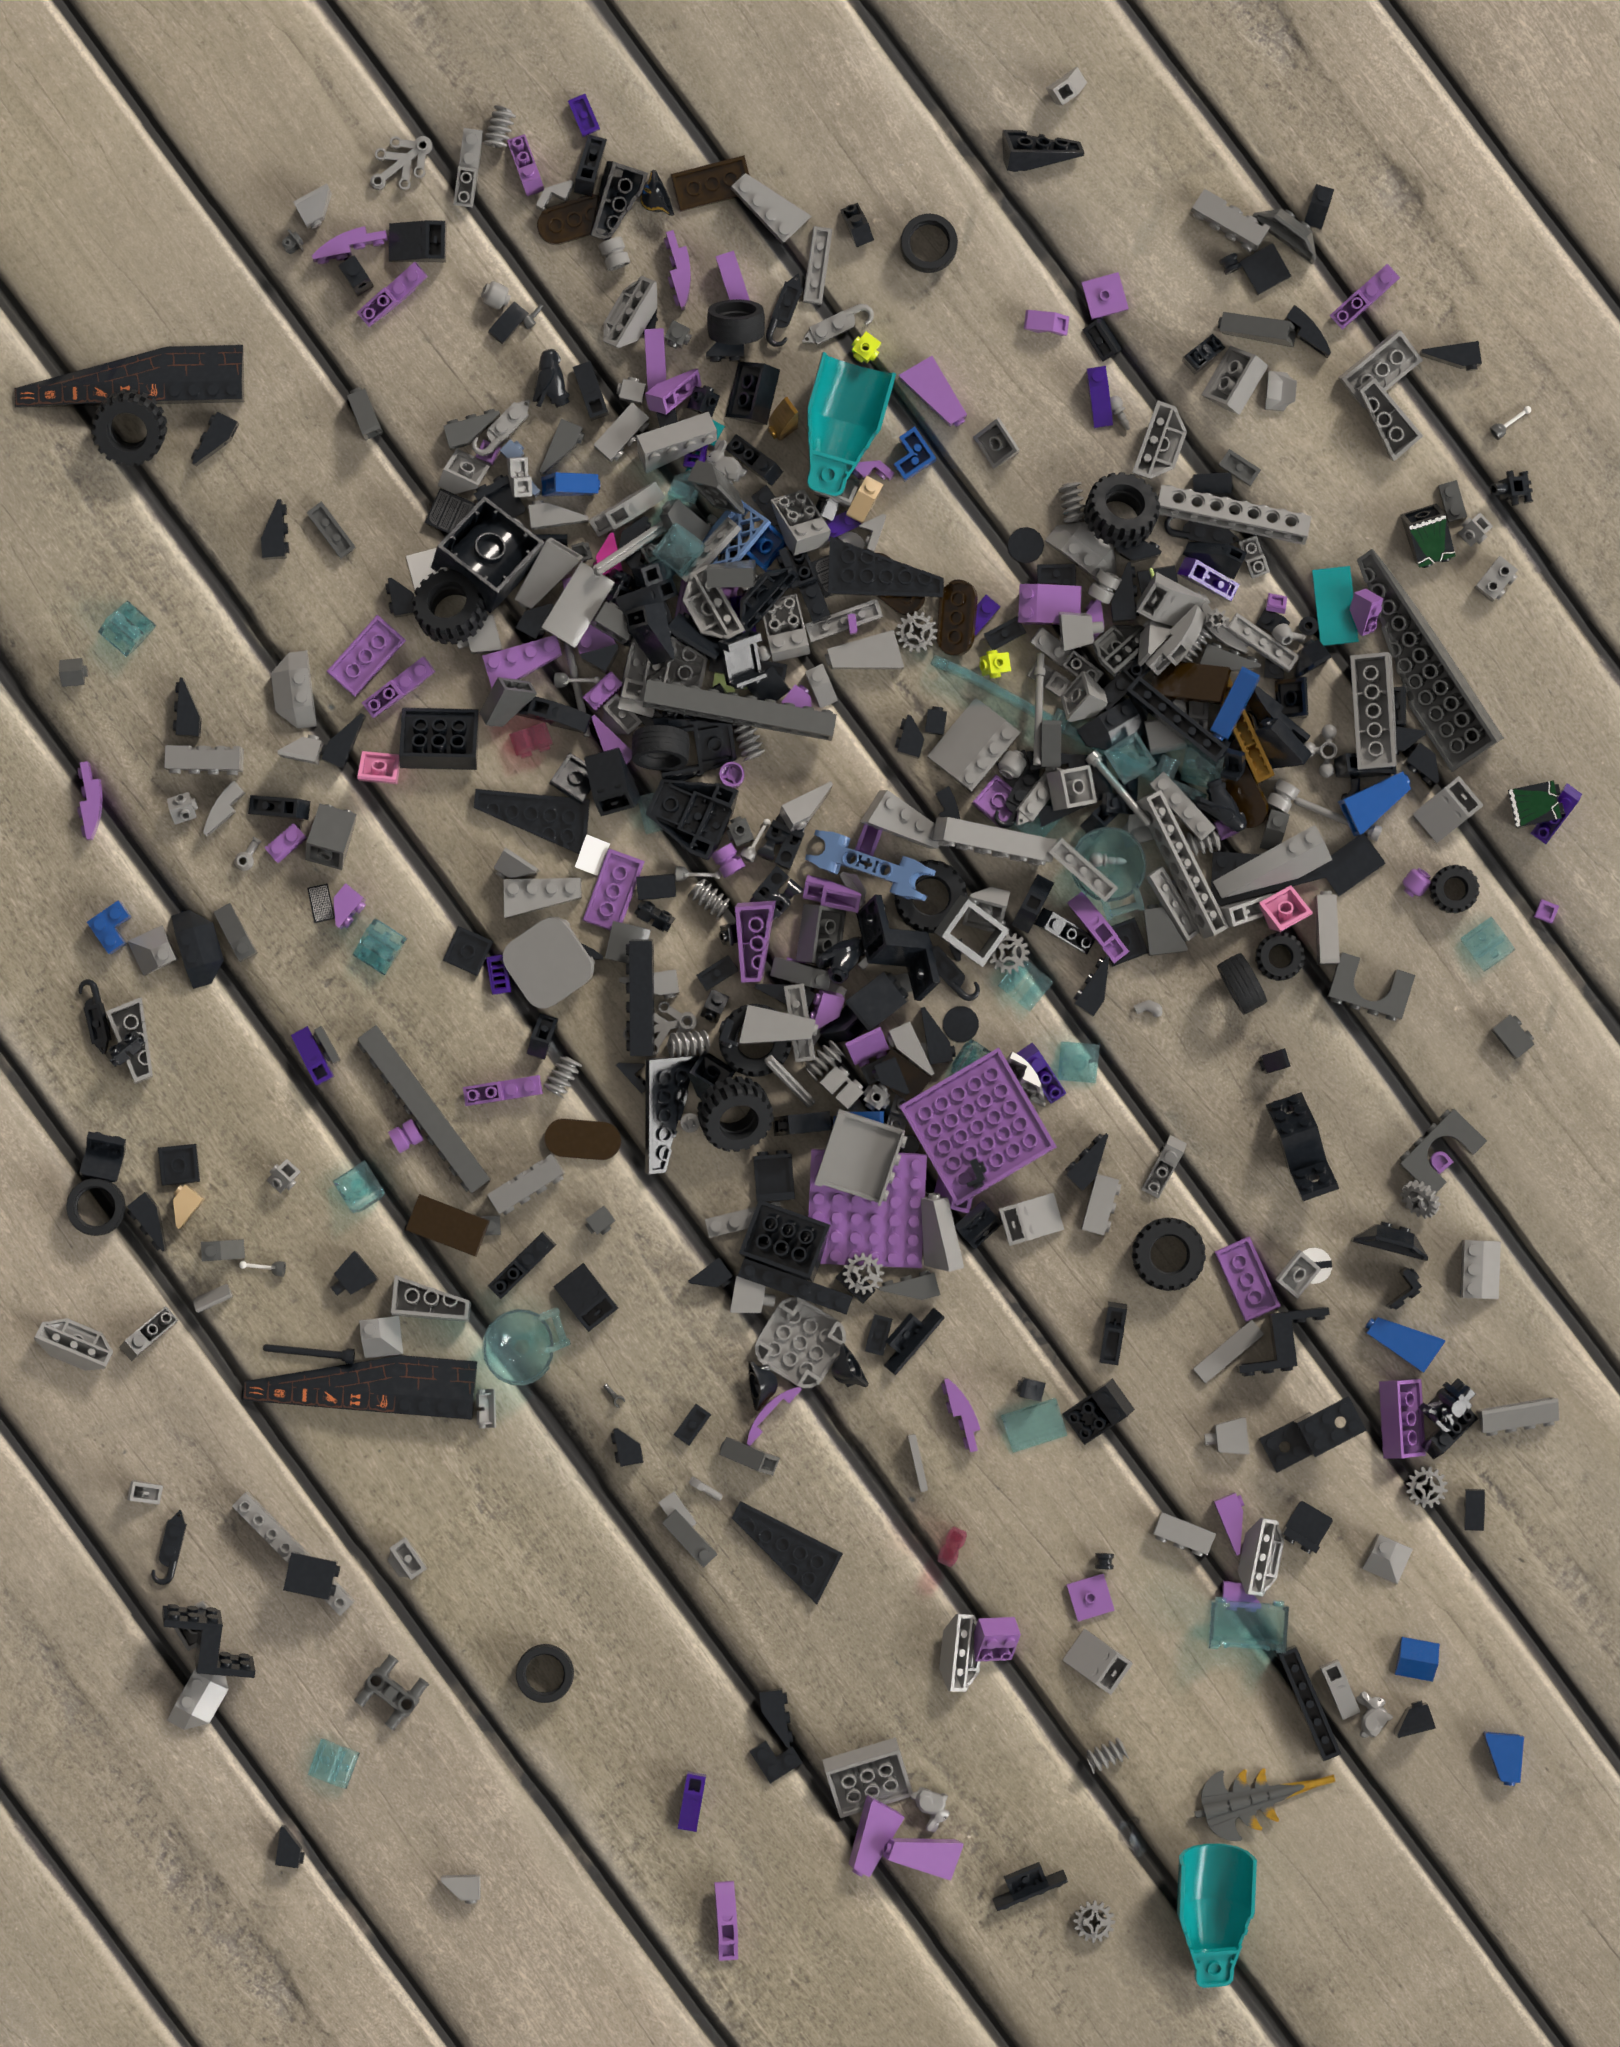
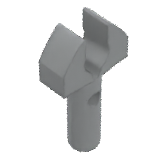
(704, 1488)

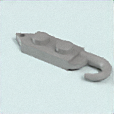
(836, 324)
(503, 427)
(1034, 800)

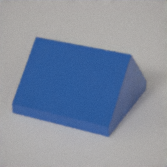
(766, 548)
(1417, 1659)

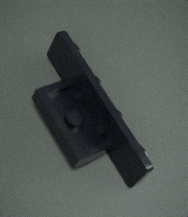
(909, 1337)
(1027, 1884)

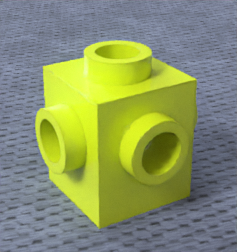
(868, 341)
(994, 664)

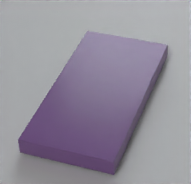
(366, 656)
(613, 889)
(1247, 1279)

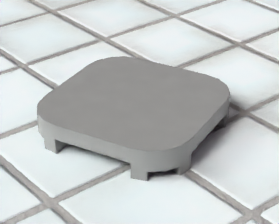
(548, 962)
(800, 1342)

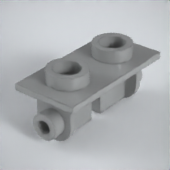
(487, 1416)

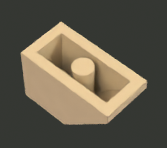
(864, 499)
(185, 1204)

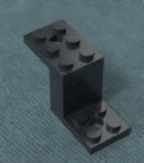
(898, 947)
(1302, 1146)
(1283, 1341)
(1312, 1434)
(209, 1628)

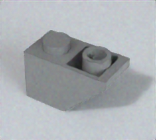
(1067, 87)

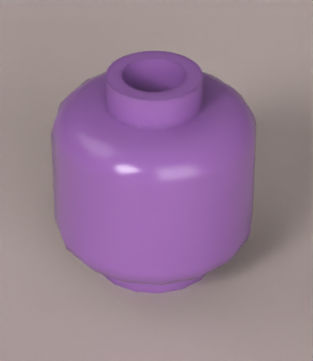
(1416, 882)

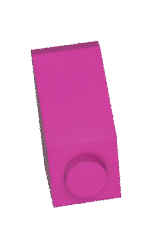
(607, 549)

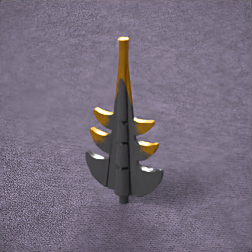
(1224, 1807)

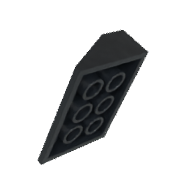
(439, 738)
(785, 1240)

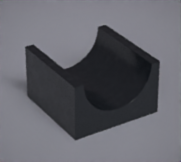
(489, 551)

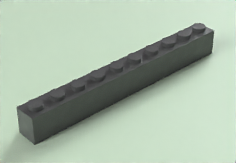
(739, 710)
(424, 1109)

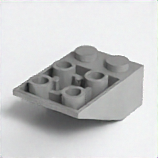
(800, 522)
(1167, 600)
(786, 629)
(1447, 809)
(1031, 1219)
(1097, 1661)

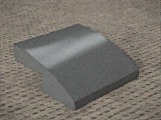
(620, 936)

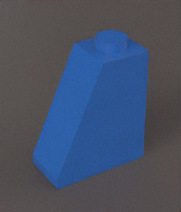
(570, 484)
(1506, 1754)

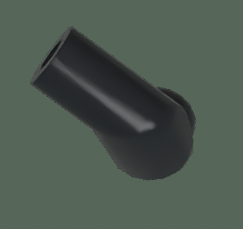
(1355, 787)

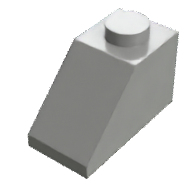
(821, 686)
(464, 1886)

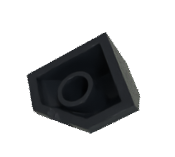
(1311, 657)

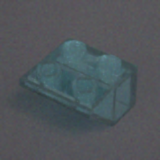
(682, 489)
(126, 628)
(379, 946)

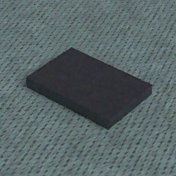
(1353, 864)

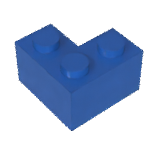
(918, 455)
(105, 926)

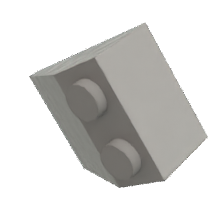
(907, 1043)

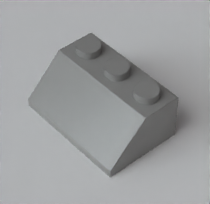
(1235, 379)
(1480, 1269)

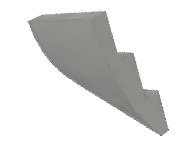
(1027, 1078)

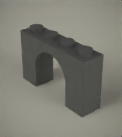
(1343, 990)
(1451, 1125)

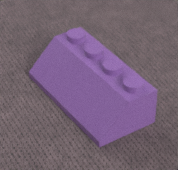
(1402, 1418)

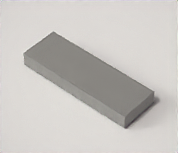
(918, 1462)

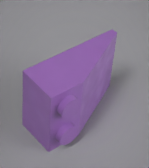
(1042, 602)
(867, 1046)

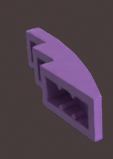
(655, 356)

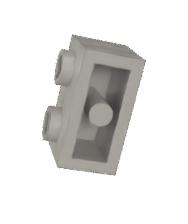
(1496, 579)

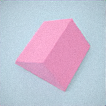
(379, 767)
(1284, 909)

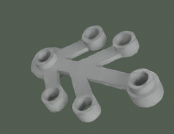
(403, 160)
(665, 1026)

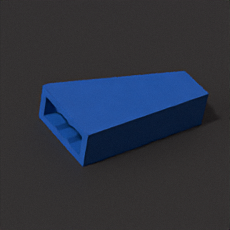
(1234, 704)
(1372, 802)
(1409, 1344)

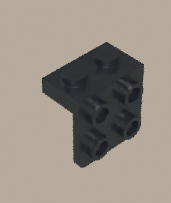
(501, 495)
(103, 1156)
(1411, 1278)
(1307, 1527)

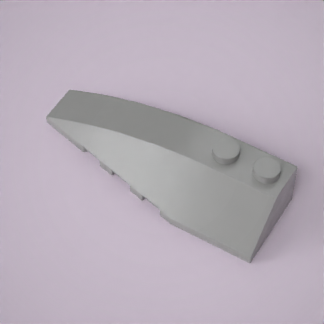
(1280, 864)

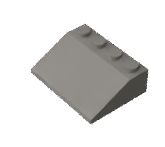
(973, 744)
(867, 1771)

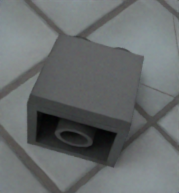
(330, 836)

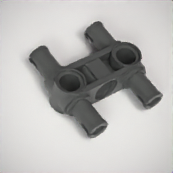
(391, 1692)

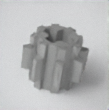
(1218, 625)

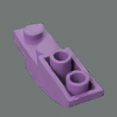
(341, 245)
(680, 277)
(392, 295)
(1364, 296)
(398, 687)
(91, 808)
(1098, 927)
(502, 1090)
(958, 1406)
(726, 1920)

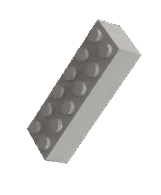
(993, 840)

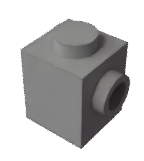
(631, 390)

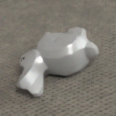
(728, 465)
(1374, 1717)
(932, 1804)

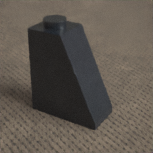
(1280, 744)
(802, 1123)

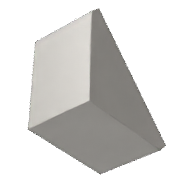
(144, 1492)

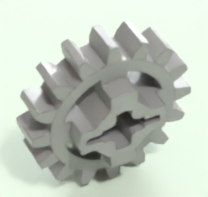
(908, 636)
(1017, 943)
(1420, 1199)
(871, 1276)
(1428, 1477)
(1102, 1921)

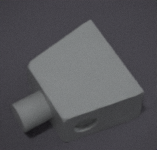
(1077, 629)
(485, 640)
(750, 1297)
(1230, 1437)

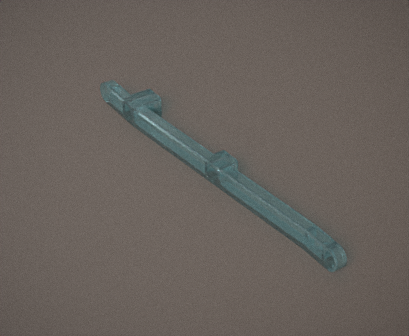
(1166, 763)

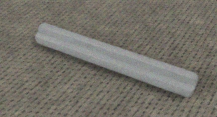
(789, 1080)

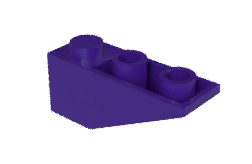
(1569, 798)
(312, 1056)
(1051, 1086)
(691, 1801)

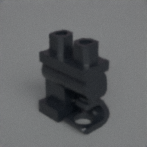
(789, 840)
(769, 891)
(1449, 1402)

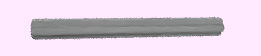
(629, 548)

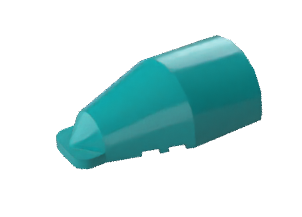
(843, 420)
(1215, 1907)

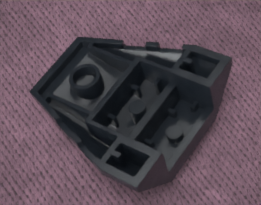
(693, 813)

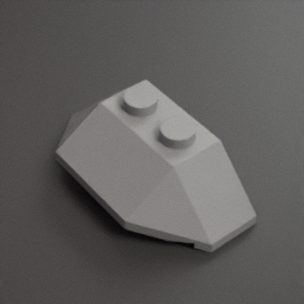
(631, 313)
(1161, 442)
(1083, 548)
(710, 608)
(294, 690)
(74, 1344)
(1260, 1556)
(957, 1653)
(199, 1700)

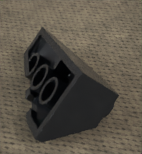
(1030, 152)
(616, 195)

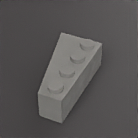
(771, 209)
(1229, 220)
(1389, 420)
(674, 441)
(204, 759)
(899, 819)
(535, 894)
(125, 1020)
(526, 1184)
(420, 1301)

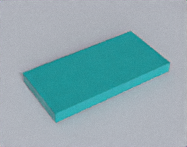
(1333, 600)

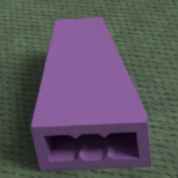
(933, 389)
(874, 1830)
(926, 1855)

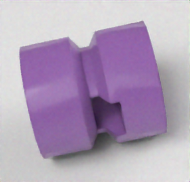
(732, 774)
(728, 860)
(406, 1135)

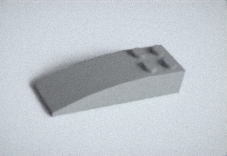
(1374, 710)

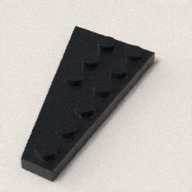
(871, 574)
(548, 817)
(1225, 862)
(664, 1104)
(796, 1553)

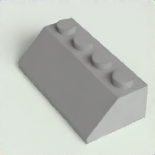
(1517, 1415)

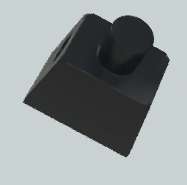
(356, 275)
(353, 1275)

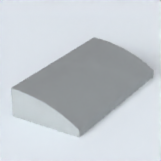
(1385, 363)
(578, 605)

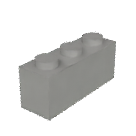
(622, 433)
(1101, 1205)
(1183, 1534)

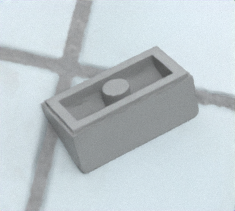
(212, 1298)

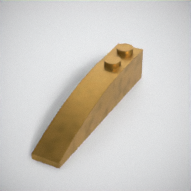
(783, 420)
(1250, 744)

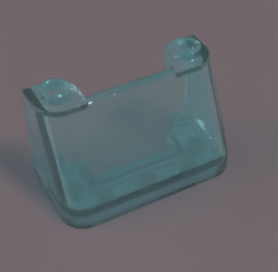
(1248, 1625)

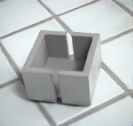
(850, 1092)

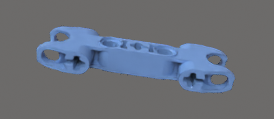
(902, 875)

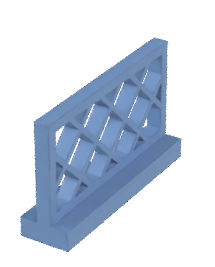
(754, 534)

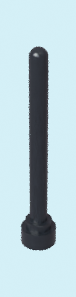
(346, 1355)

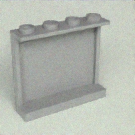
(861, 1156)

